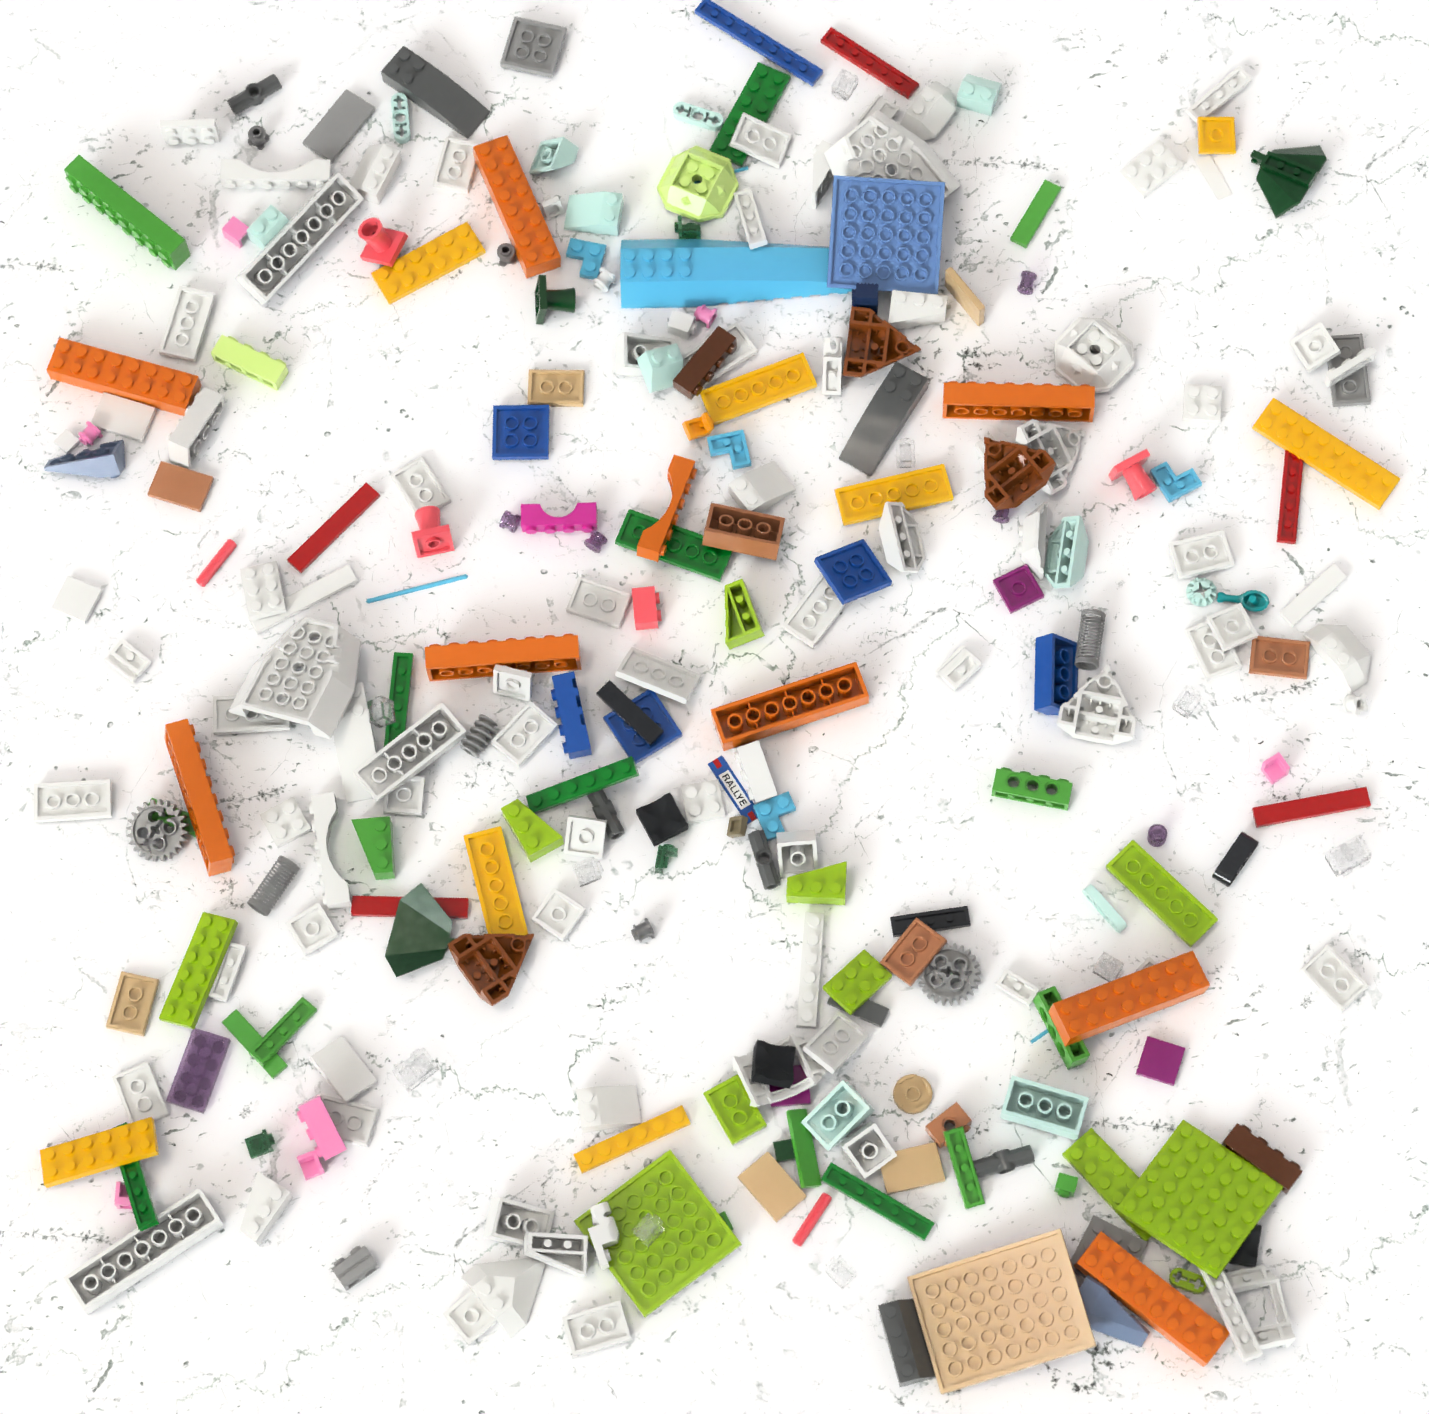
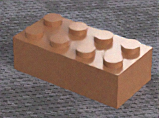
(743, 531)

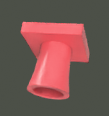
(382, 243)
(1135, 475)
(431, 537)

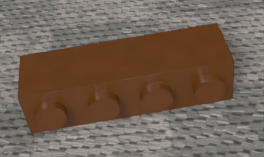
(705, 362)
(1262, 1156)

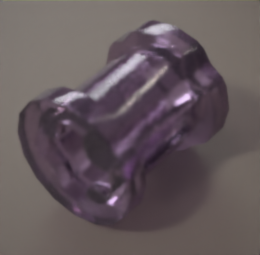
(1026, 282)
(1001, 516)

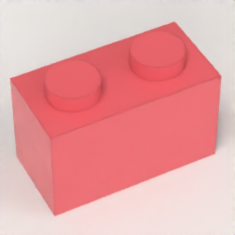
(645, 608)

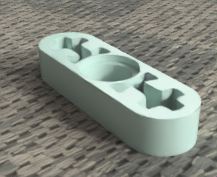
(404, 111)
(700, 123)
(1104, 908)

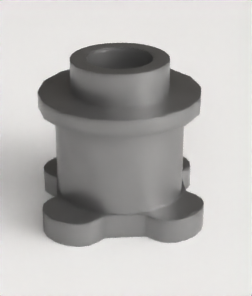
(257, 137)
(506, 254)
(642, 931)

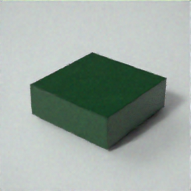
(784, 1150)

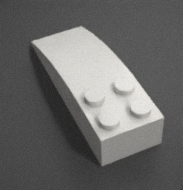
(354, 744)
(410, 752)

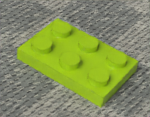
(857, 982)
(732, 1109)

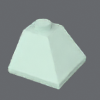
(553, 155)

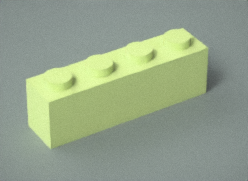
(250, 362)

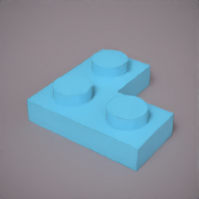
(590, 253)
(731, 443)
(1172, 485)
(770, 811)

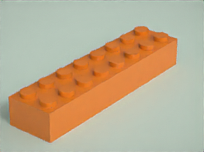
(517, 206)
(123, 376)
(1018, 401)
(479, 659)
(789, 706)
(198, 797)
(1128, 998)
(1152, 1299)

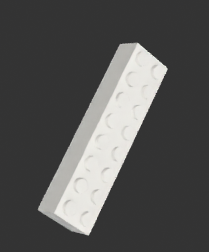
(299, 238)
(143, 1251)

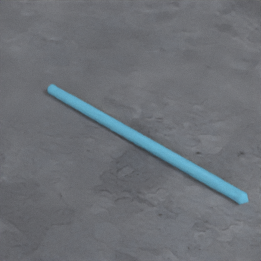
(418, 588)

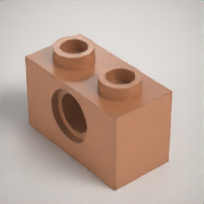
(953, 1115)

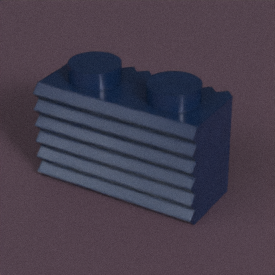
(866, 296)

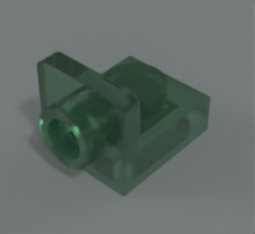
(687, 231)
(661, 860)
(260, 1144)

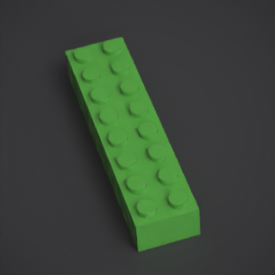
(127, 213)

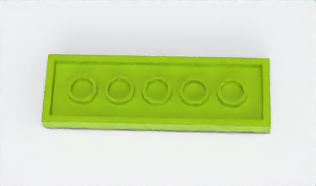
(1161, 893)
(198, 970)
(1103, 1172)

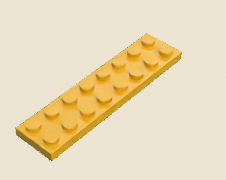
(1326, 453)

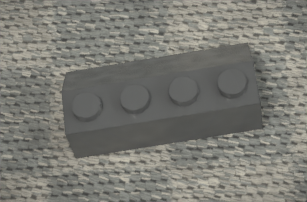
(906, 1342)

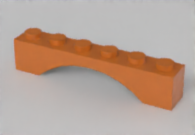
(654, 538)

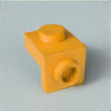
(698, 426)

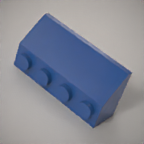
(1054, 673)

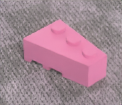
(321, 1128)

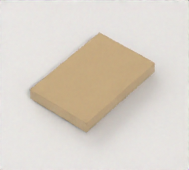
(964, 296)
(556, 387)
(132, 1003)
(913, 1169)
(772, 1187)

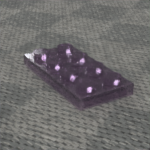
(198, 1070)

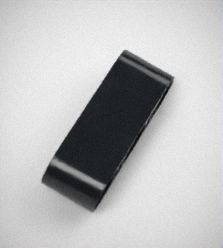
(1235, 859)

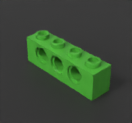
(1021, 793)
(1073, 1054)

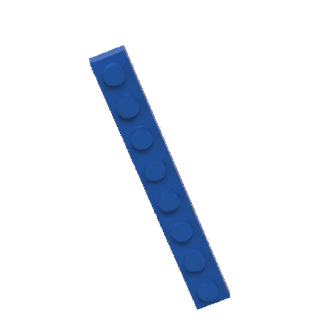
(759, 42)

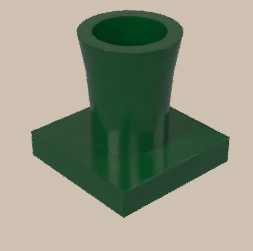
(555, 300)

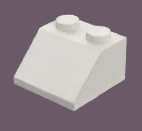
(796, 852)
(868, 1149)

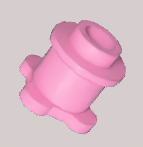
(705, 315)
(89, 434)

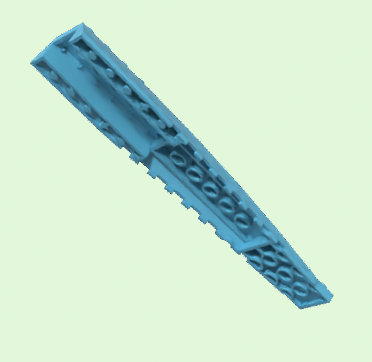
(717, 272)

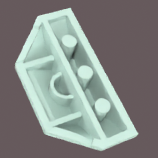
(1067, 553)

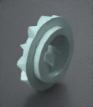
(1196, 598)

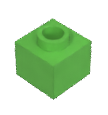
(1066, 1185)

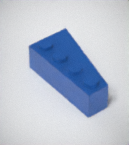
(571, 715)

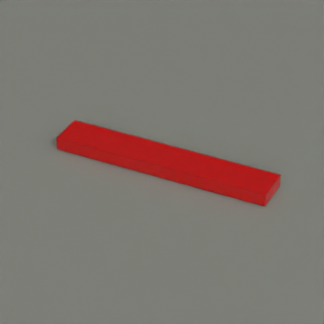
(869, 63)
(1289, 499)
(333, 528)
(1311, 807)
(387, 906)

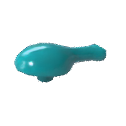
(1251, 600)

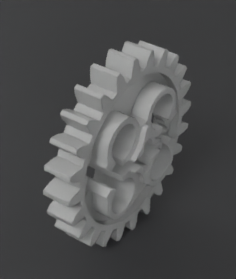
(171, 840)
(945, 991)

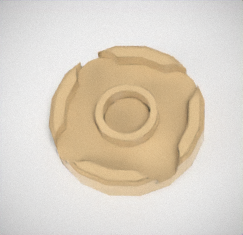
(912, 1094)

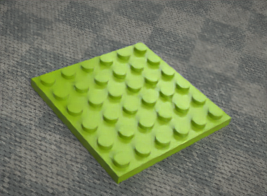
(1199, 1199)
(686, 1249)

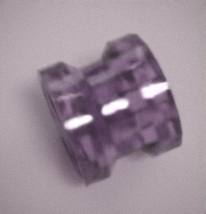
(510, 521)
(595, 541)
(1159, 832)

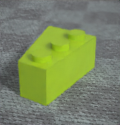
(741, 617)
(530, 830)
(819, 886)

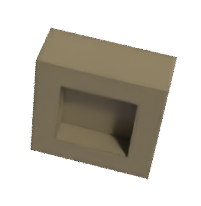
(737, 826)

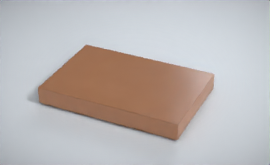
(180, 486)
(1279, 657)
(913, 952)

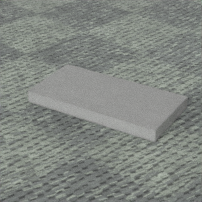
(339, 126)
(1355, 387)

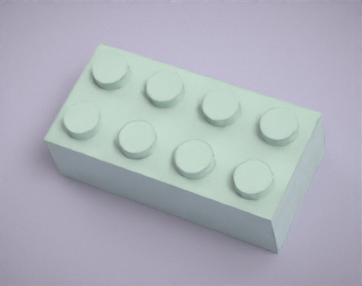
(1044, 1107)

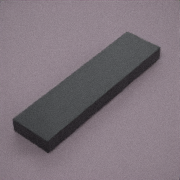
(630, 712)
(937, 920)

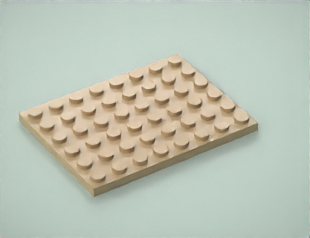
(1001, 1311)

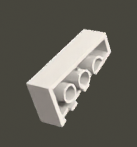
(194, 427)

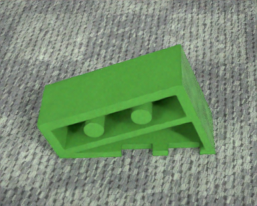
(377, 842)

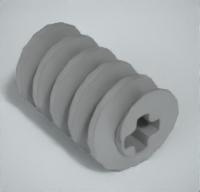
(478, 735)

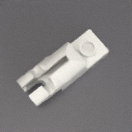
(832, 367)
(603, 1233)

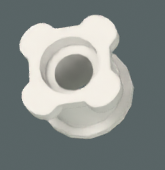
(603, 280)
(1355, 703)

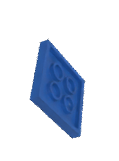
(520, 432)
(853, 571)
(630, 741)

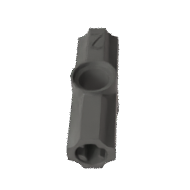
(245, 99)
(605, 810)
(760, 849)
(1004, 1161)

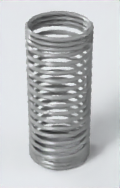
(1092, 662)
(285, 864)

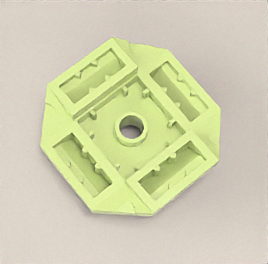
(702, 200)

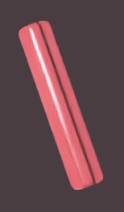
(216, 562)
(812, 1219)

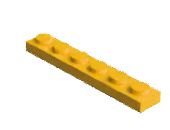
(632, 1139)

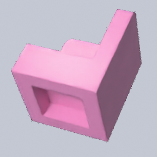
(235, 231)
(1275, 768)
(310, 1164)
(121, 1197)

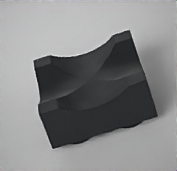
(662, 819)
(773, 1064)
(1248, 1251)

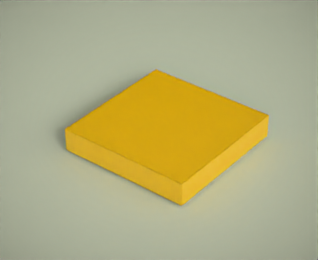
(1216, 135)

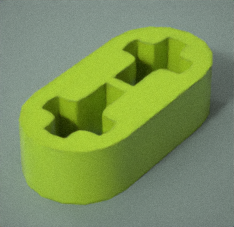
(1189, 1276)

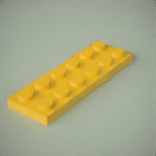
(428, 263)
(758, 388)
(913, 489)
(495, 882)
(99, 1152)

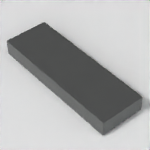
(869, 1011)

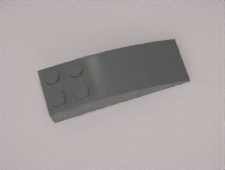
(434, 92)
(884, 418)

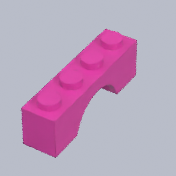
(582, 519)

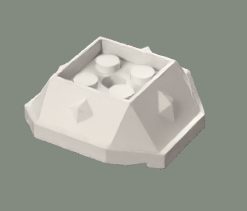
(1077, 363)

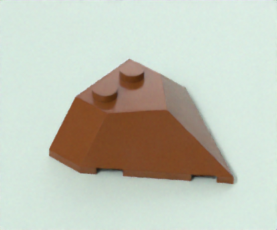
(873, 344)
(1014, 472)
(490, 962)

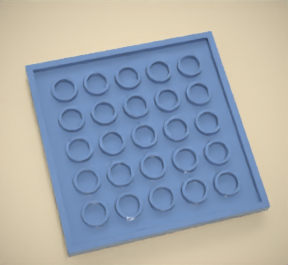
(885, 234)

